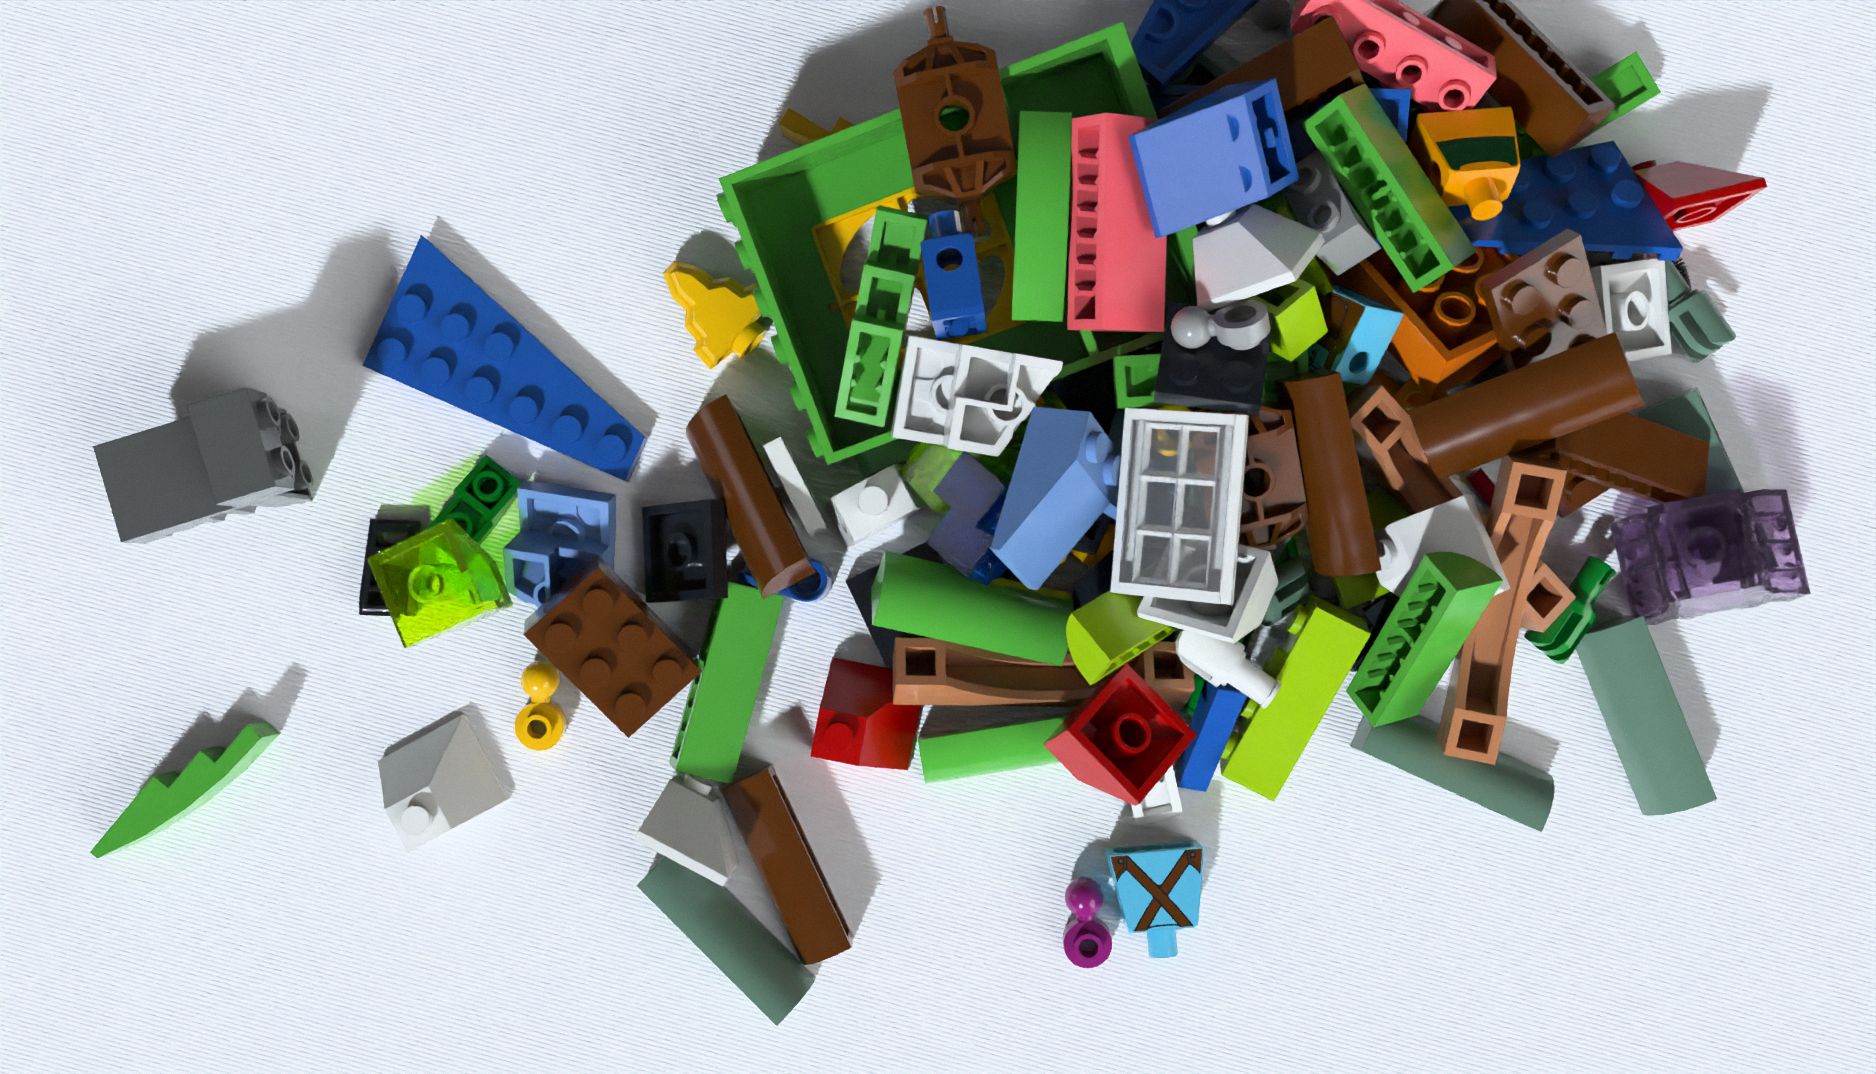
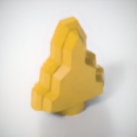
(717, 314)

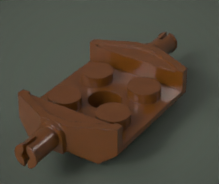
(965, 162)
(1279, 504)

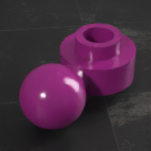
(1085, 899)

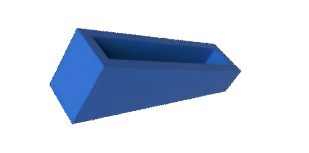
(1213, 724)

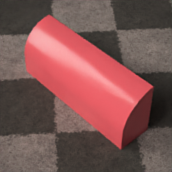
(1113, 251)

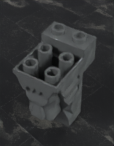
(199, 469)

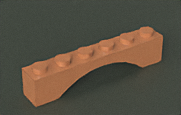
(1395, 458)
(961, 675)
(1479, 684)

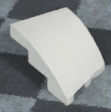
(966, 394)

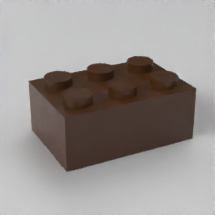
(612, 646)

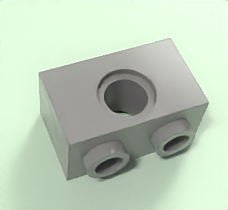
(1326, 207)

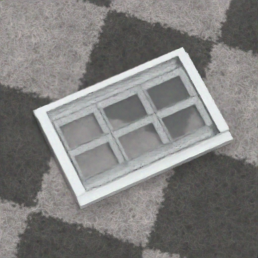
(1179, 505)

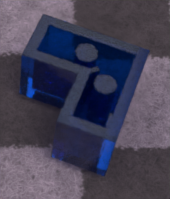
(967, 531)

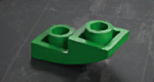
(481, 499)

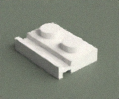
(785, 471)

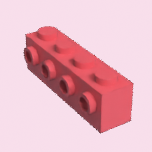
(1406, 51)

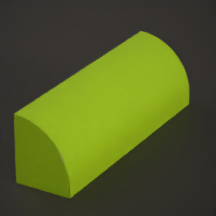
(1110, 634)

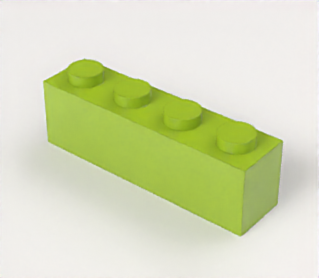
(1312, 669)

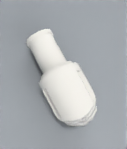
(1225, 663)

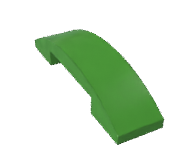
(1041, 216)

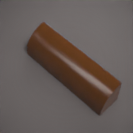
(1307, 69)
(1533, 76)
(1527, 406)
(1633, 458)
(1333, 484)
(749, 497)
(788, 866)

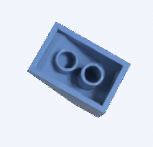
(1055, 491)

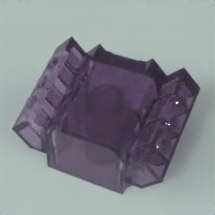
(1710, 555)

